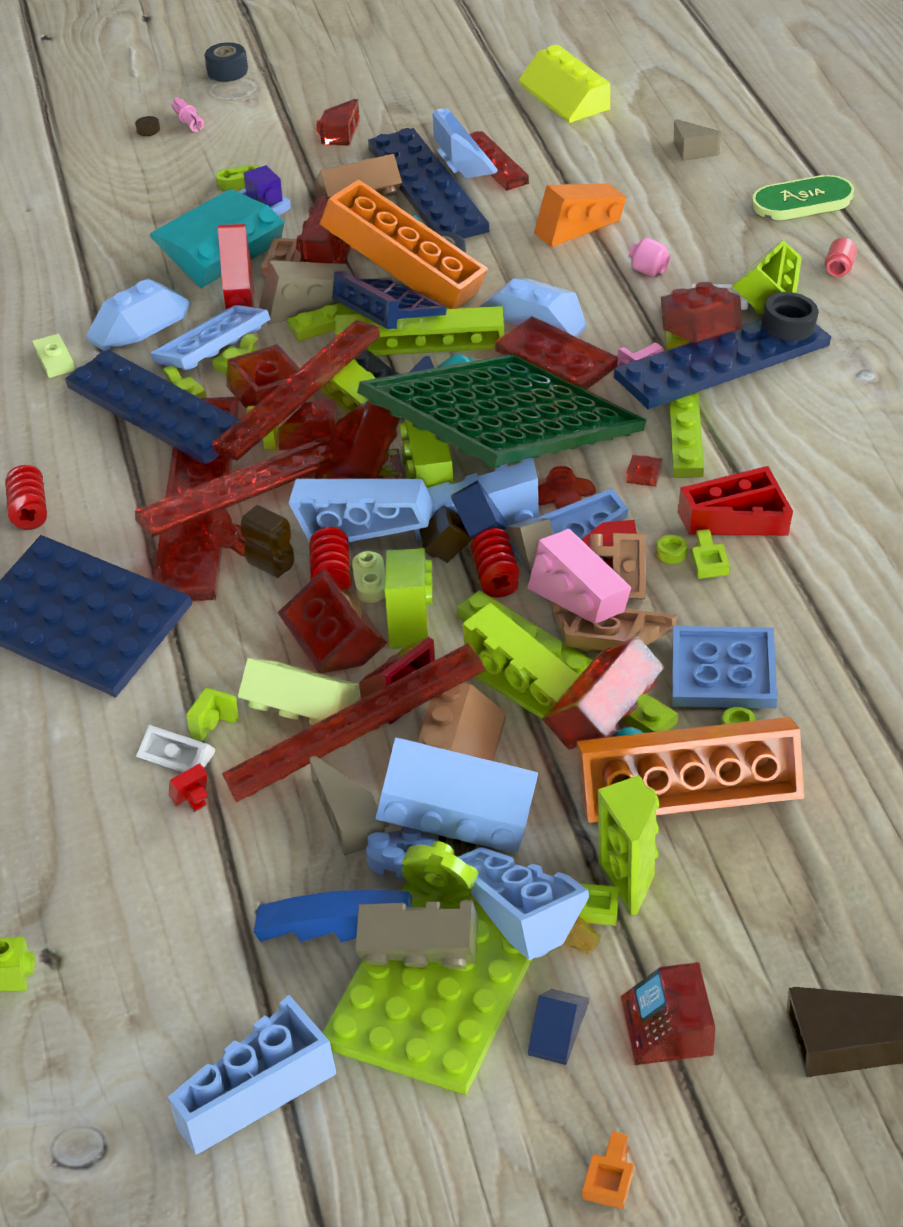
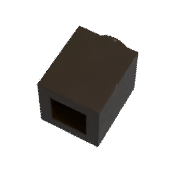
(444, 535)

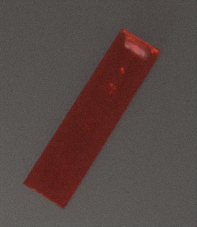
(509, 173)

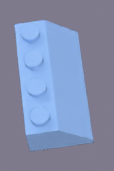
(456, 795)

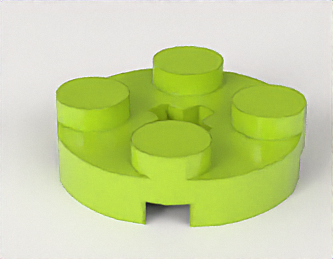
(438, 870)

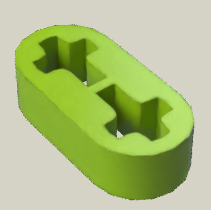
(233, 177)

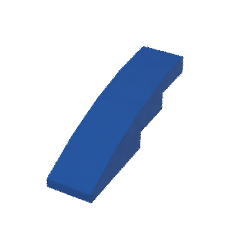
(320, 913)

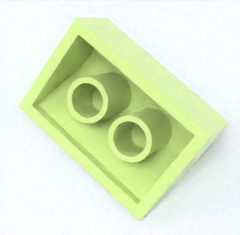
(295, 690)

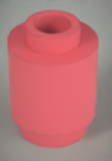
(840, 257)

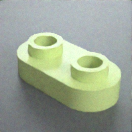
(369, 576)

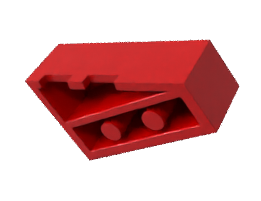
(736, 505)

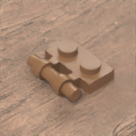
(628, 559)

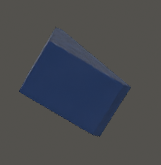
(477, 510)
(556, 1025)

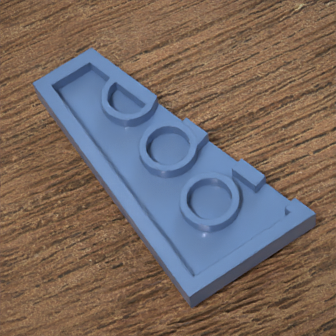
(585, 515)

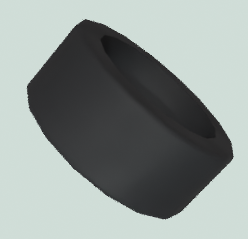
(789, 328)

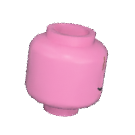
(649, 257)

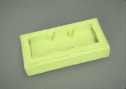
(53, 355)

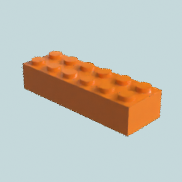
(403, 245)
(699, 765)

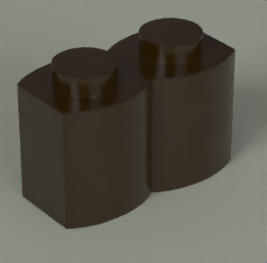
(267, 541)

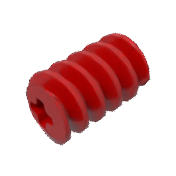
(26, 497)
(330, 551)
(495, 562)

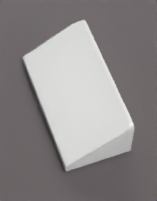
(173, 750)

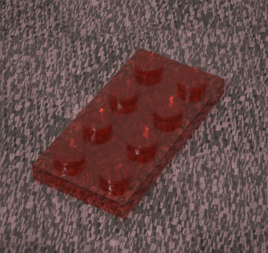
(557, 352)

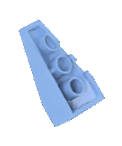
(524, 902)

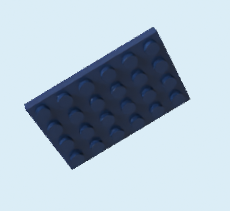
(84, 614)

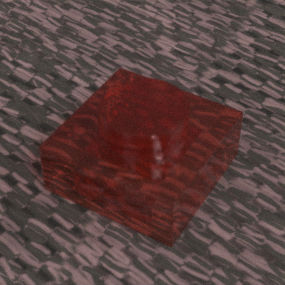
(644, 470)

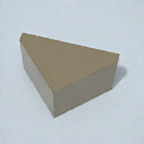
(695, 140)
(526, 536)

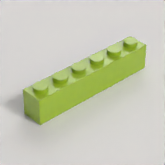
(456, 331)

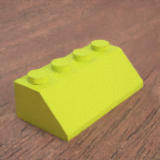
(566, 84)

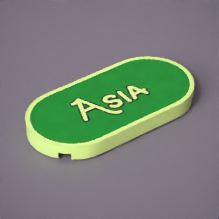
(803, 197)

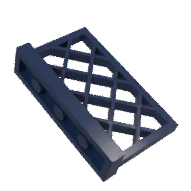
(383, 299)

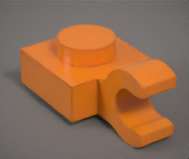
(609, 1176)

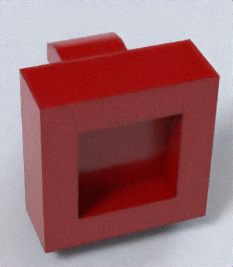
(190, 787)

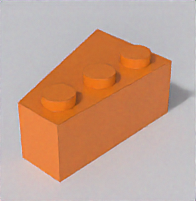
(577, 210)

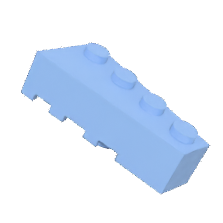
(510, 488)
(361, 506)

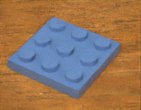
(724, 667)

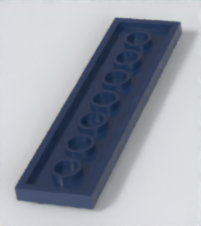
(429, 185)
(711, 362)
(152, 404)

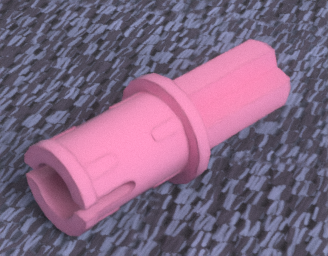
(187, 114)

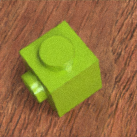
(15, 964)

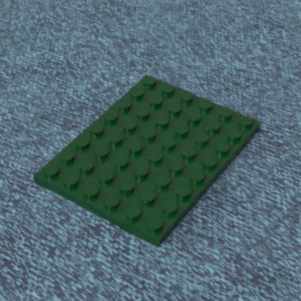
(501, 409)

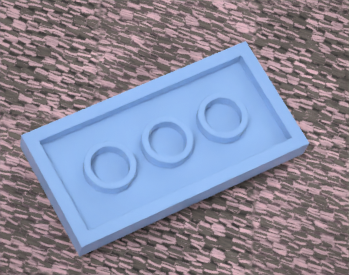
(210, 336)

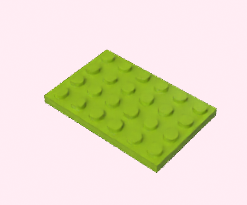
(431, 1017)

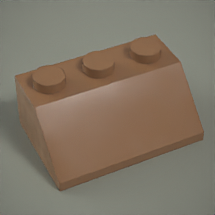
(377, 173)
(463, 723)

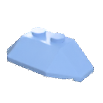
(458, 146)
(548, 303)
(136, 314)

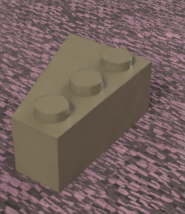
(298, 288)
(417, 934)

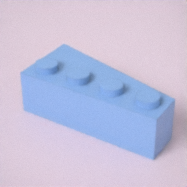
(253, 1077)

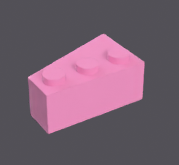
(577, 578)

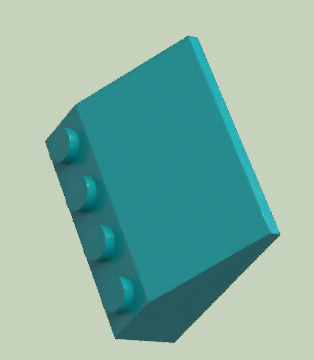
(194, 236)

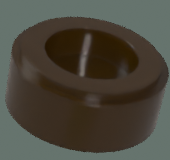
(147, 126)

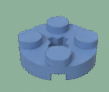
(389, 848)

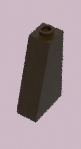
(845, 1029)

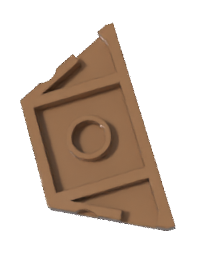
(612, 631)

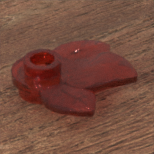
(564, 488)
(226, 533)

